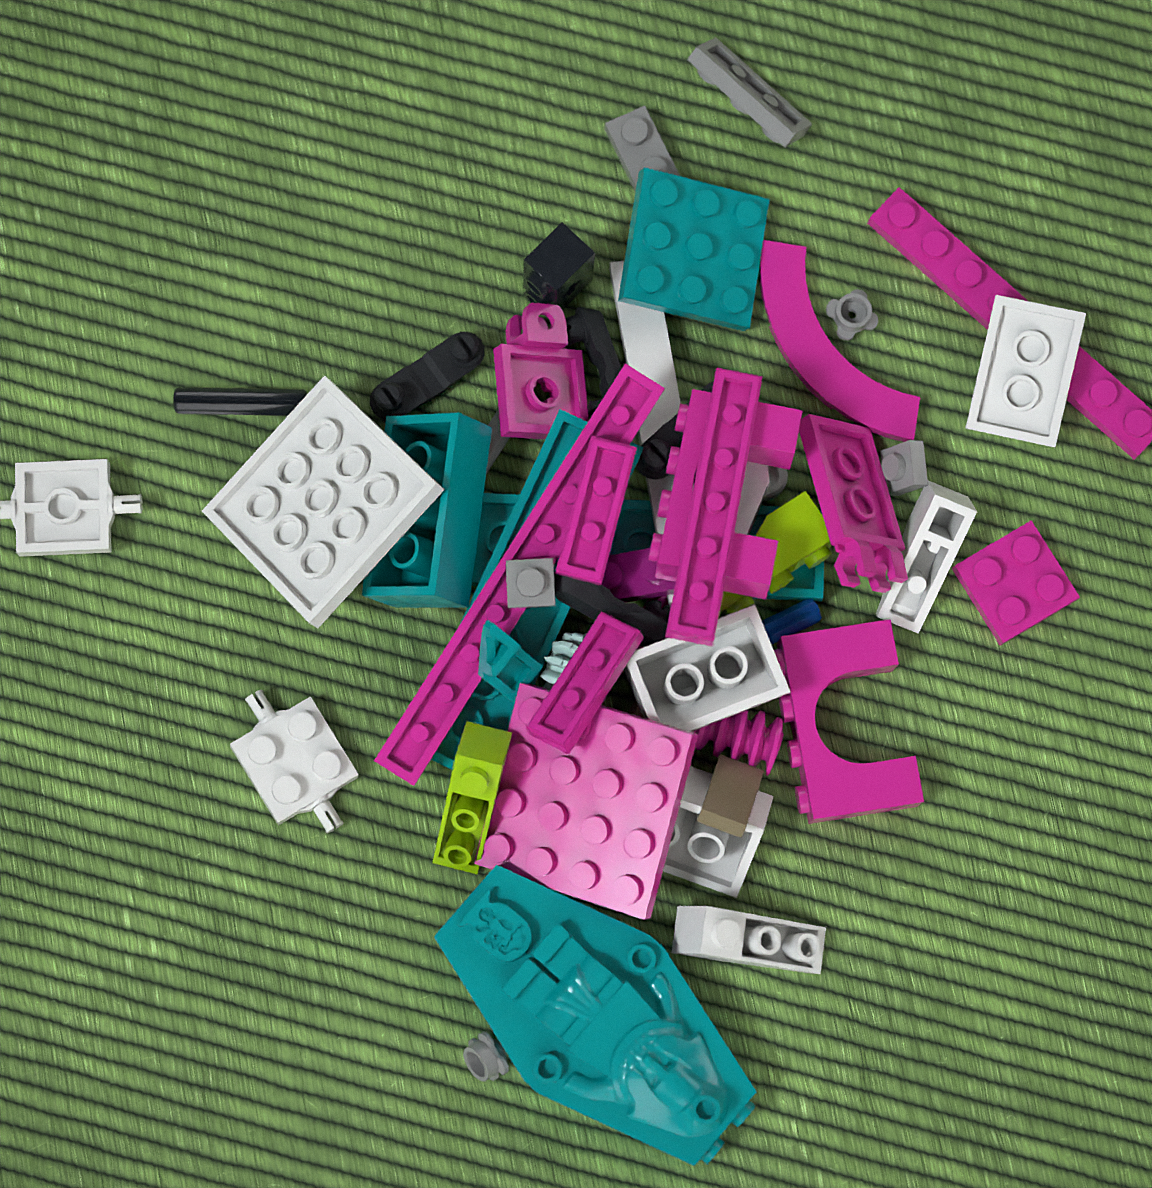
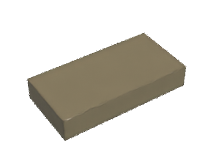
(730, 796)

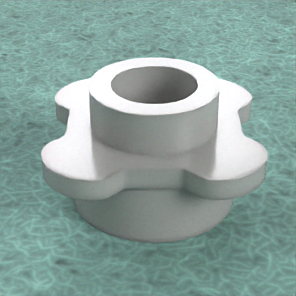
(855, 302)
(485, 1057)

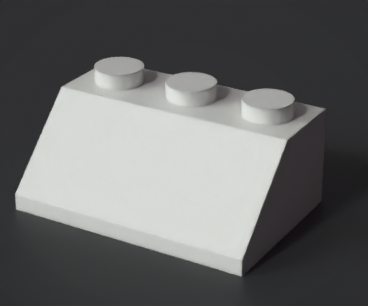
(701, 683)
(709, 854)

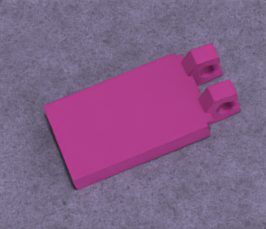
(854, 502)

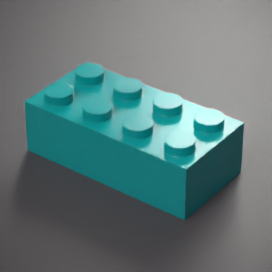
(437, 553)

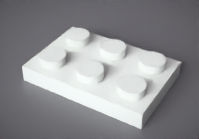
(1025, 370)

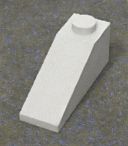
(931, 545)

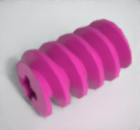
(744, 737)

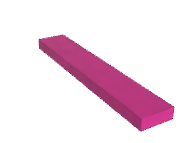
(714, 507)

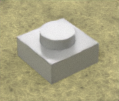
(904, 467)
(530, 583)

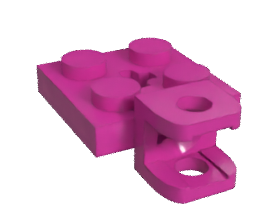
(534, 359)

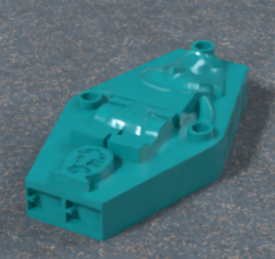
(596, 1016)

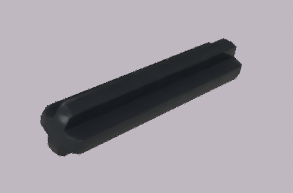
(236, 401)

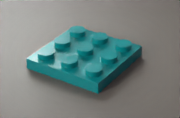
(693, 249)

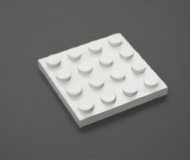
(322, 501)

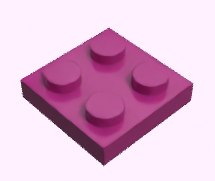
(1015, 583)

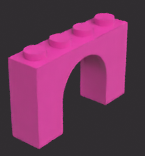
(771, 444)
(830, 784)

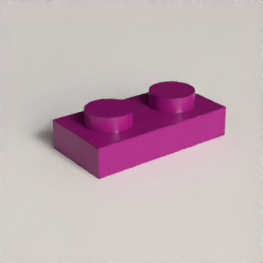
(633, 578)

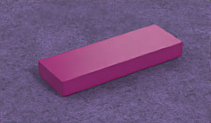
(595, 510)
(584, 683)

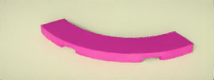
(815, 357)

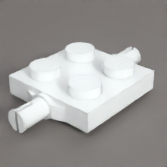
(65, 507)
(294, 761)

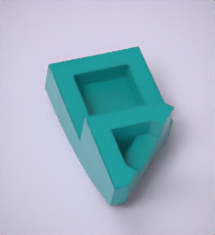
(504, 662)

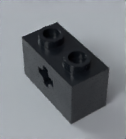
(558, 268)

